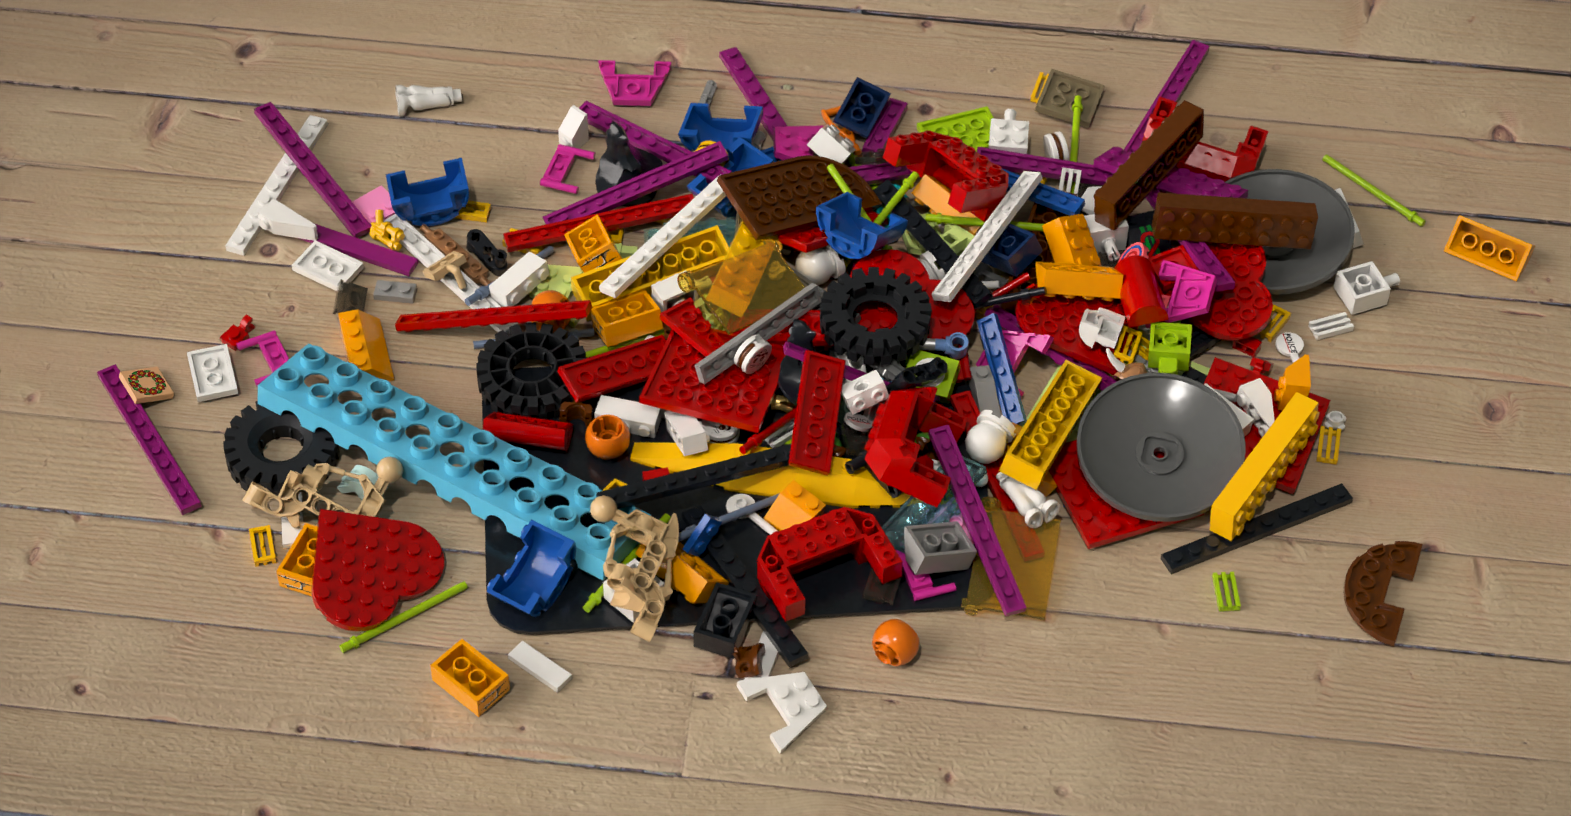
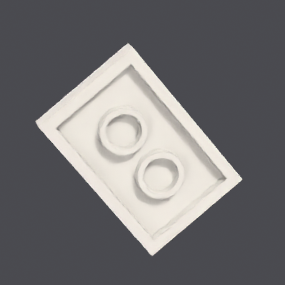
(327, 265)
(212, 373)

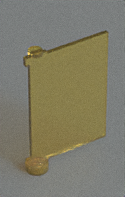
(744, 286)
(1029, 556)

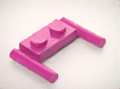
(560, 167)
(271, 350)
(921, 584)

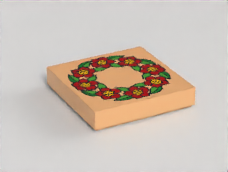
(146, 385)

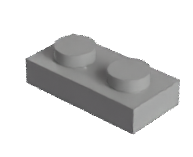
(395, 291)

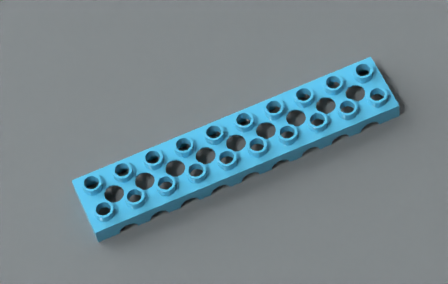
(429, 464)

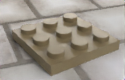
(1059, 96)

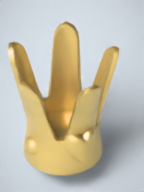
(782, 403)

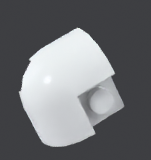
(1101, 327)

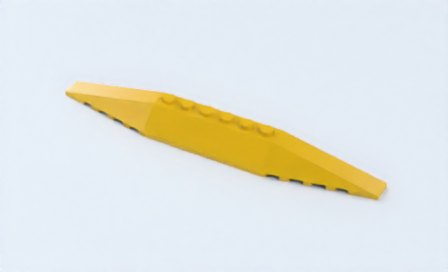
(835, 489)

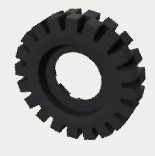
(904, 297)

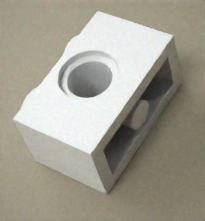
(864, 392)

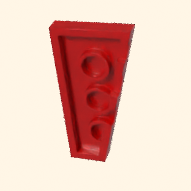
(692, 327)

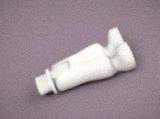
(425, 97)
(1028, 501)

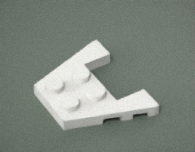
(793, 698)

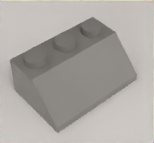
(938, 548)

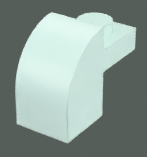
(353, 485)

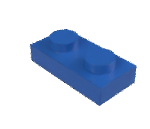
(702, 535)

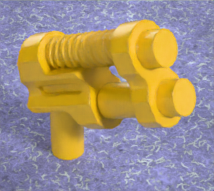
(380, 231)

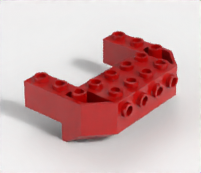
(1208, 159)
(974, 180)
(892, 446)
(817, 542)

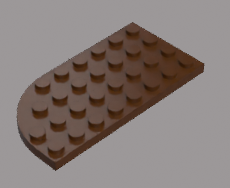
(786, 193)

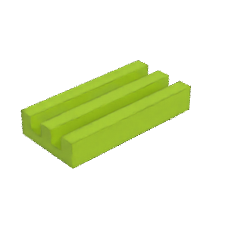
(1224, 577)

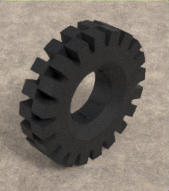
(523, 397)
(256, 429)

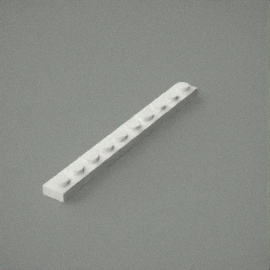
(273, 188)
(986, 236)
(662, 240)
(429, 254)

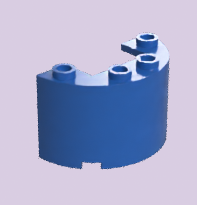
(701, 127)
(741, 156)
(430, 200)
(853, 234)
(538, 570)

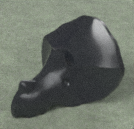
(623, 163)
(791, 368)

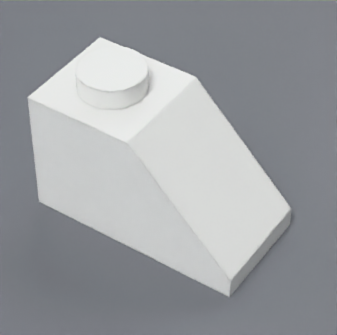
(574, 128)

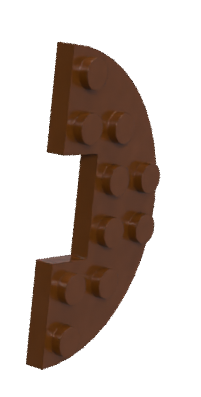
(1368, 584)

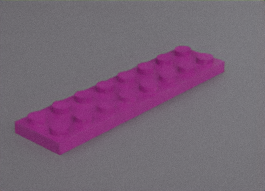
(1178, 179)

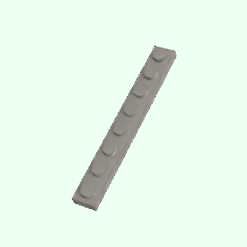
(765, 327)

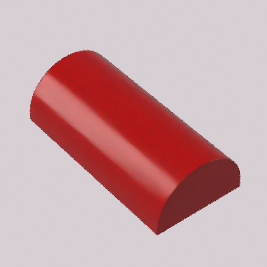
(1140, 292)
(529, 430)

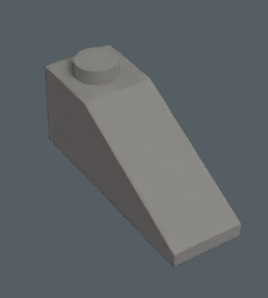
(984, 389)

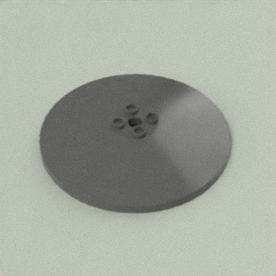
(1296, 268)
(1166, 415)

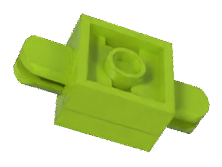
(1169, 346)

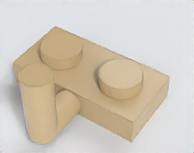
(449, 263)

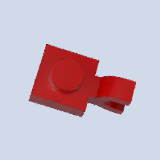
(237, 334)
(1260, 366)

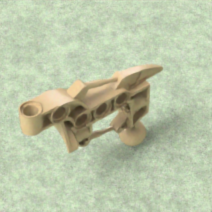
(311, 480)
(659, 539)

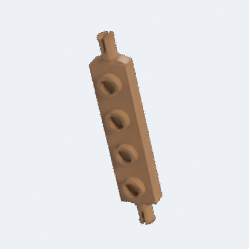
(446, 245)

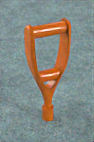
(843, 132)

